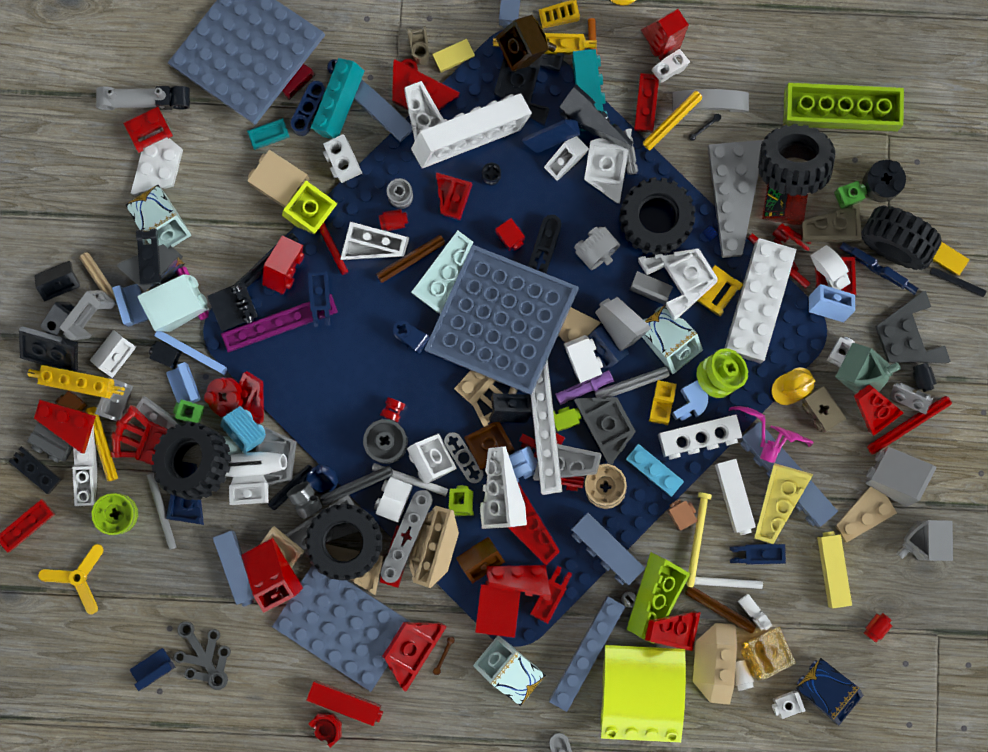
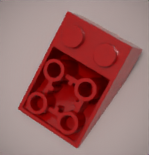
(270, 575)

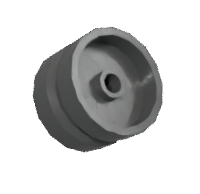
(374, 439)

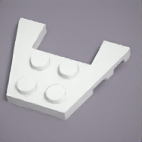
(688, 271)

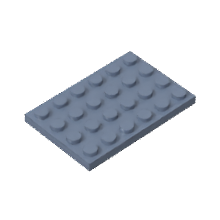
(341, 626)

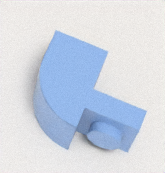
(696, 399)

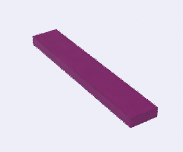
(272, 326)

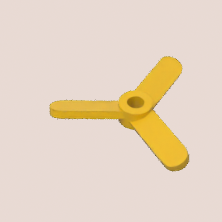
(83, 570)

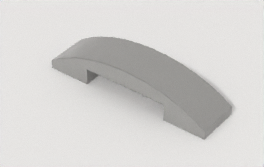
(714, 100)

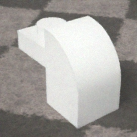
(832, 267)

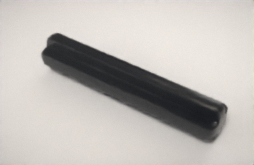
(282, 496)

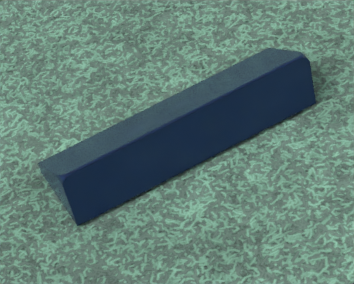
(552, 135)

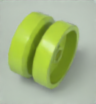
(722, 373)

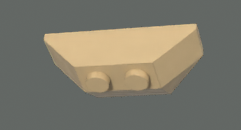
(433, 547)
(716, 662)

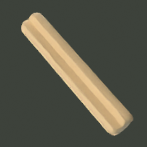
(96, 274)

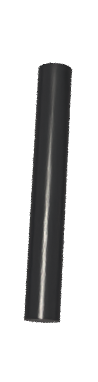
(958, 282)

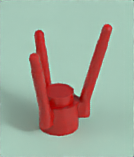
(784, 233)

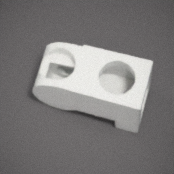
(670, 66)

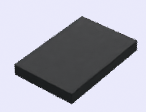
(48, 349)

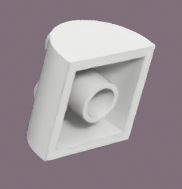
(431, 458)

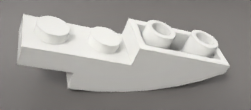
(85, 474)

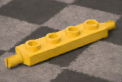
(566, 43)
(76, 381)

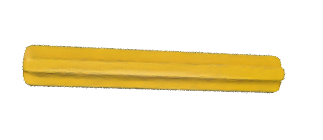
(672, 120)
(102, 447)

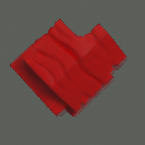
(327, 727)

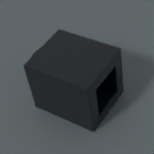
(164, 354)

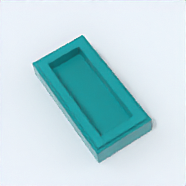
(268, 134)

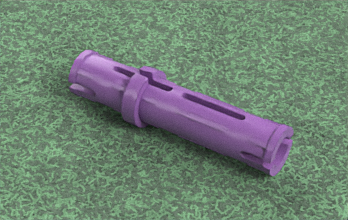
(584, 387)

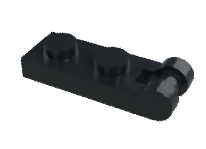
(148, 257)

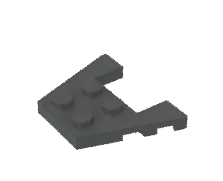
(902, 339)

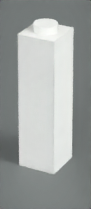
(735, 497)

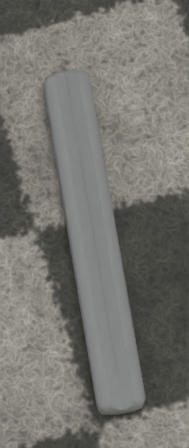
(633, 383)

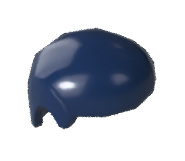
(322, 478)

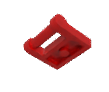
(146, 124)

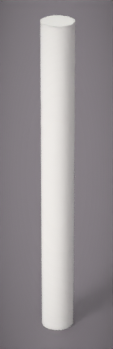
(414, 481)
(728, 582)

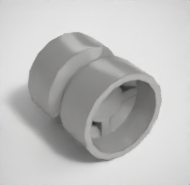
(400, 193)

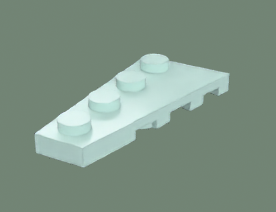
(442, 274)

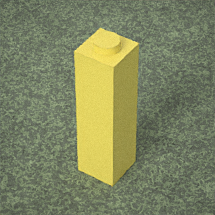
(834, 570)

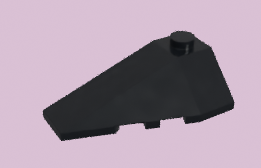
(581, 107)

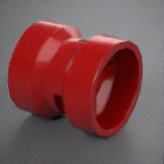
(395, 406)

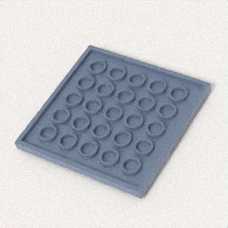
(246, 53)
(501, 319)

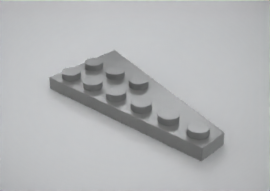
(734, 184)

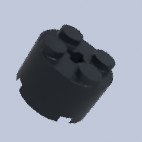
(889, 171)

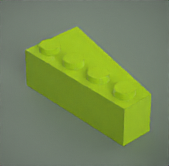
(657, 593)

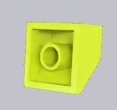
(309, 208)

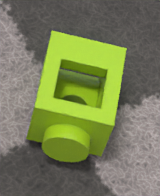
(566, 418)
(455, 498)

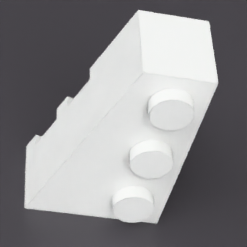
(368, 243)

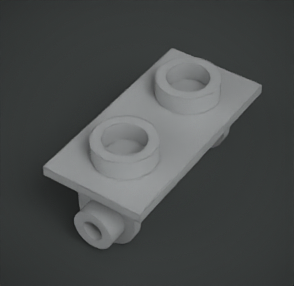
(904, 394)

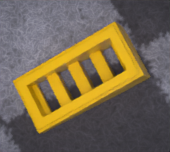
(560, 21)

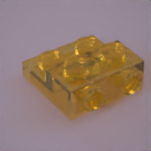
(767, 654)

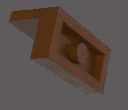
(477, 558)

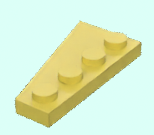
(782, 495)

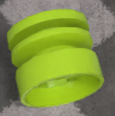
(106, 506)

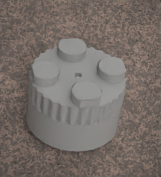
(597, 248)

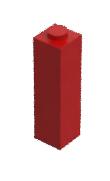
(344, 703)

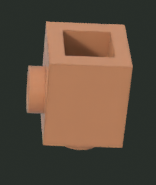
(682, 514)

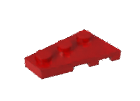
(876, 409)
(66, 423)
(528, 579)
(674, 630)

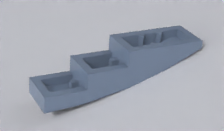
(382, 111)

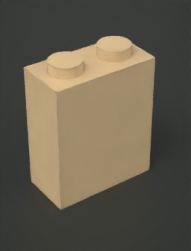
(277, 178)

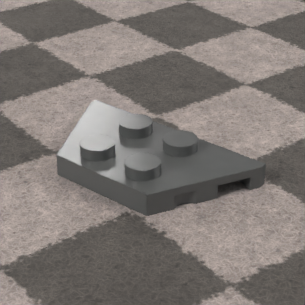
(607, 424)

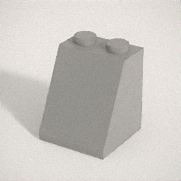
(900, 476)

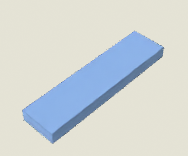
(191, 352)

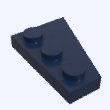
(183, 509)

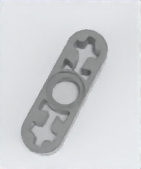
(467, 473)

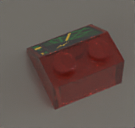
(784, 207)

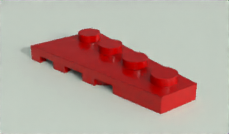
(535, 534)

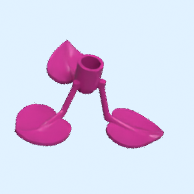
(771, 448)

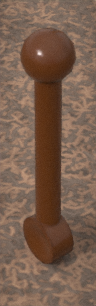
(437, 670)

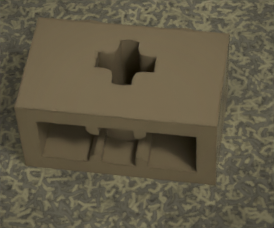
(832, 414)

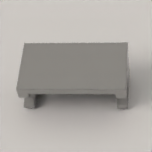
(115, 406)

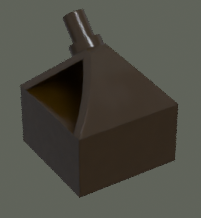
(523, 42)

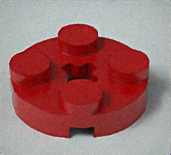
(214, 396)

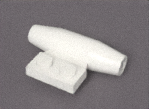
(248, 480)

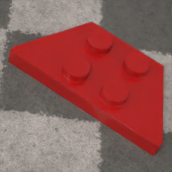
(406, 76)
(411, 649)

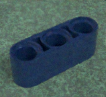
(307, 117)

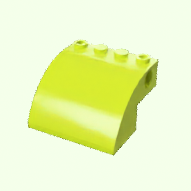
(643, 693)

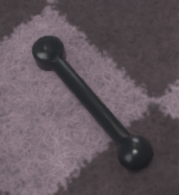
(717, 117)

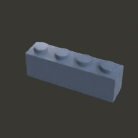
(608, 549)

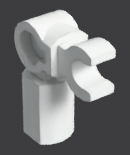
(752, 610)

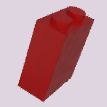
(497, 611)

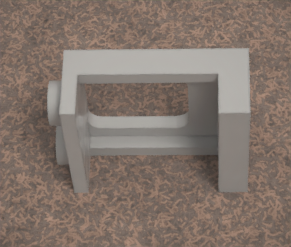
(95, 300)

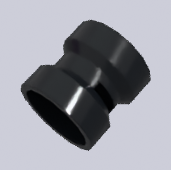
(491, 173)

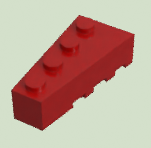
(666, 34)

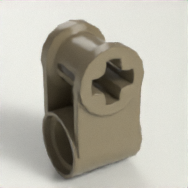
(419, 42)

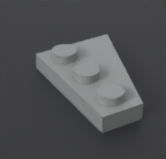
(575, 462)

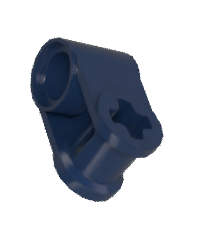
(413, 339)

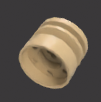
(614, 478)

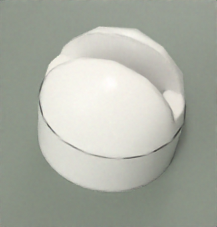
(625, 602)

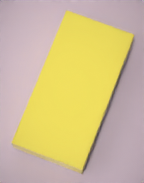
(453, 55)

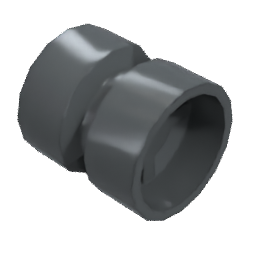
(305, 501)

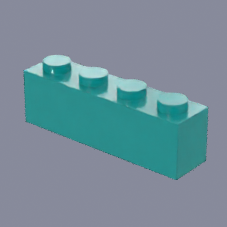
(587, 75)
(337, 98)

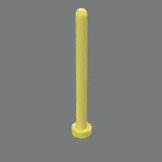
(704, 497)

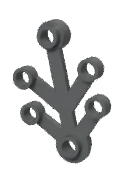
(204, 658)

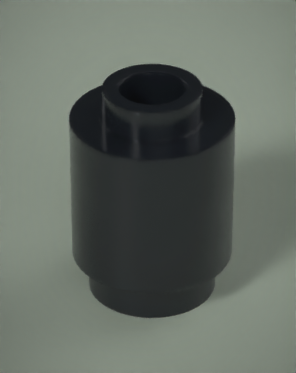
(924, 377)

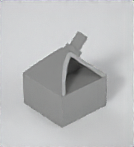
(929, 541)

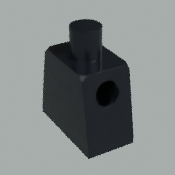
(56, 317)

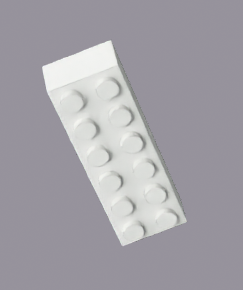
(470, 130)
(760, 300)

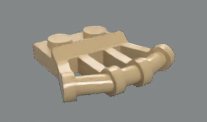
(474, 387)

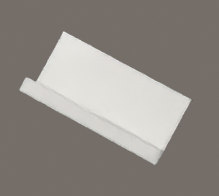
(112, 354)

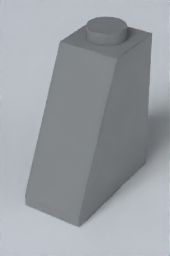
(621, 322)

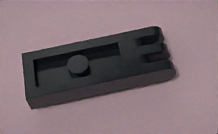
(35, 470)

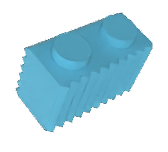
(243, 429)

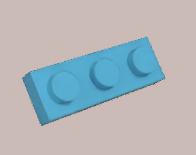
(654, 470)

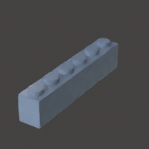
(812, 500)
(586, 653)

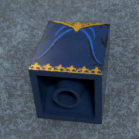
(829, 691)

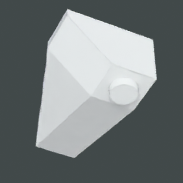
(421, 108)
(503, 499)

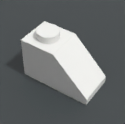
(566, 157)

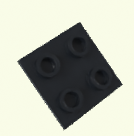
(232, 306)

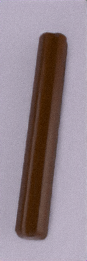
(410, 258)
(720, 609)

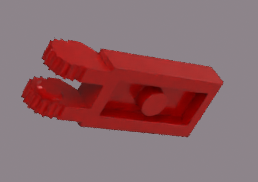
(545, 608)

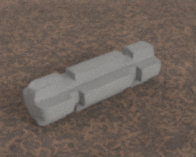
(631, 160)

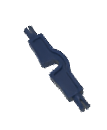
(884, 272)

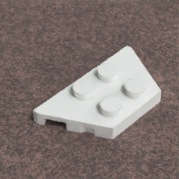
(157, 165)
(607, 166)

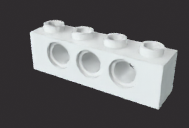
(728, 424)

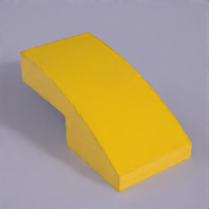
(662, 402)

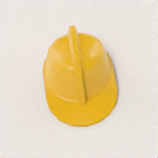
(793, 386)

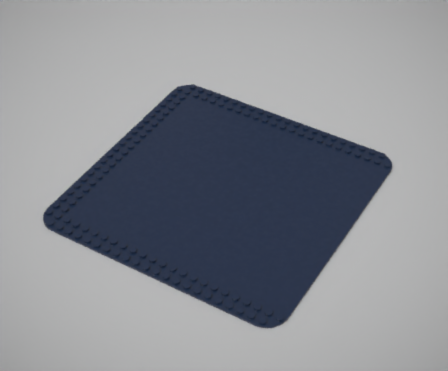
(336, 378)

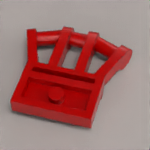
(149, 439)

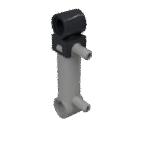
(162, 96)

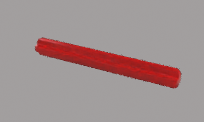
(908, 425)

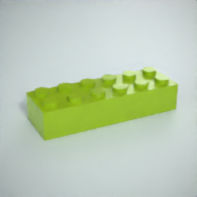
(844, 106)

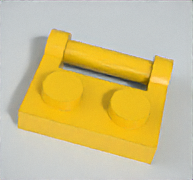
(709, 296)

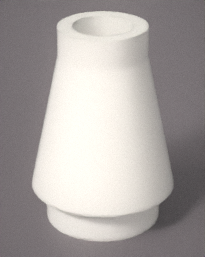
(743, 678)

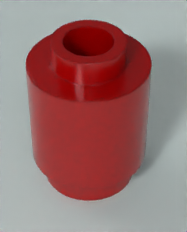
(393, 220)
(878, 627)

